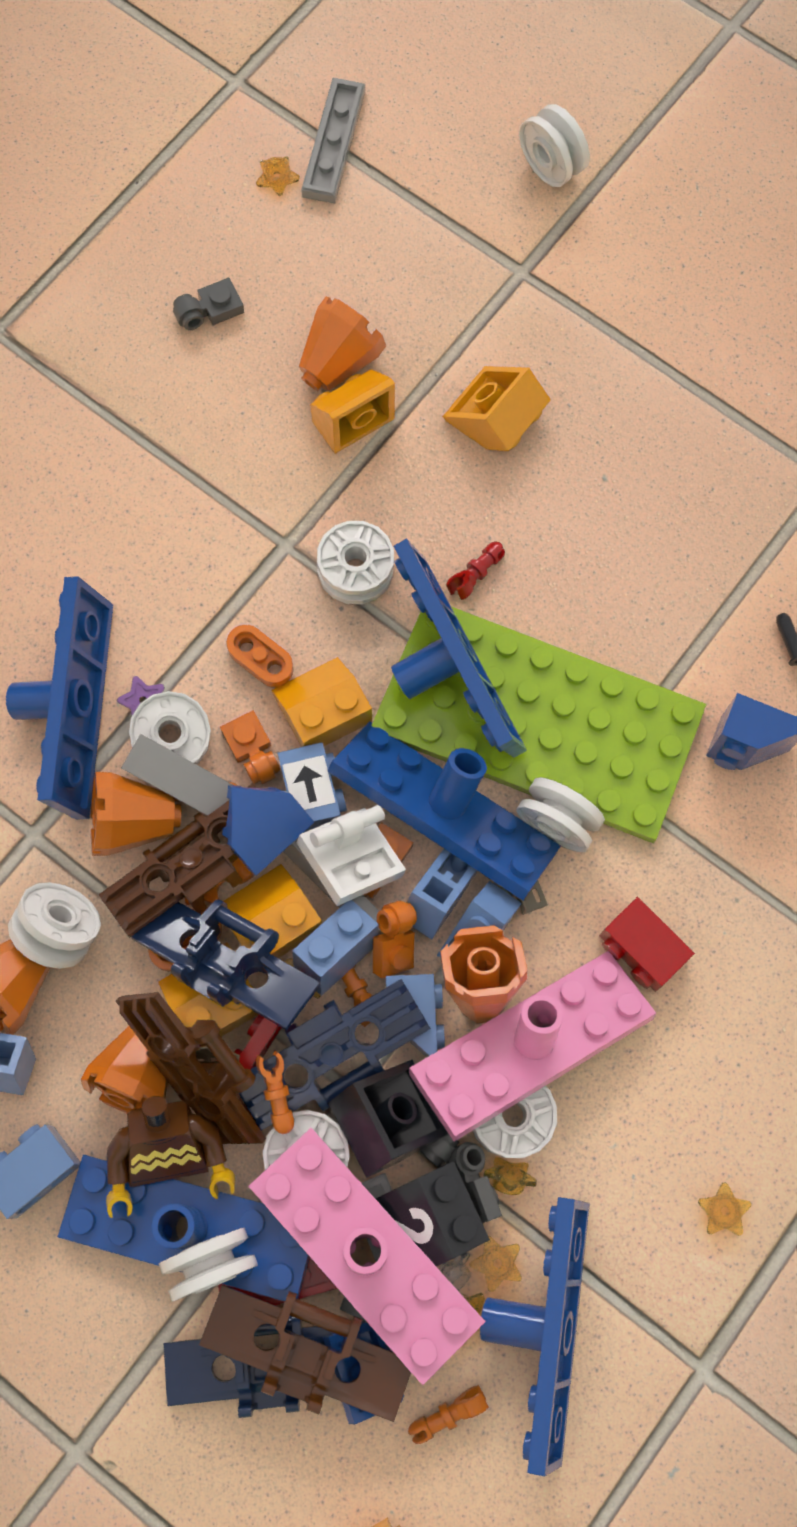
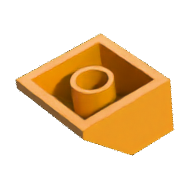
(498, 406)
(354, 409)
(323, 704)
(276, 904)
(193, 1006)

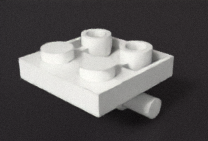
(351, 854)

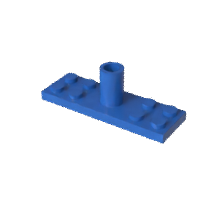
(449, 655)
(70, 700)
(446, 806)
(152, 1235)
(548, 1331)

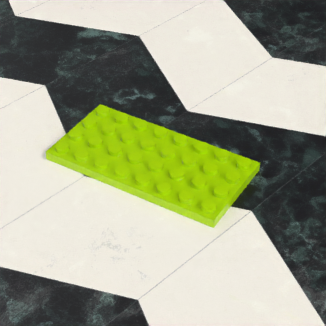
(579, 720)

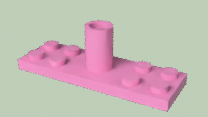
(531, 1045)
(400, 1293)

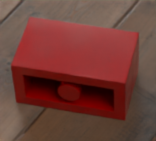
(645, 945)

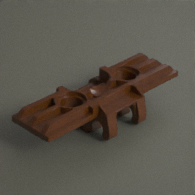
(188, 873)
(205, 1087)
(301, 1364)

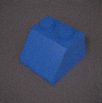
(751, 734)

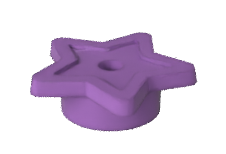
(138, 690)

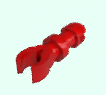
(476, 569)

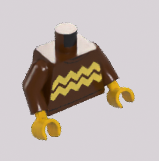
(162, 1145)

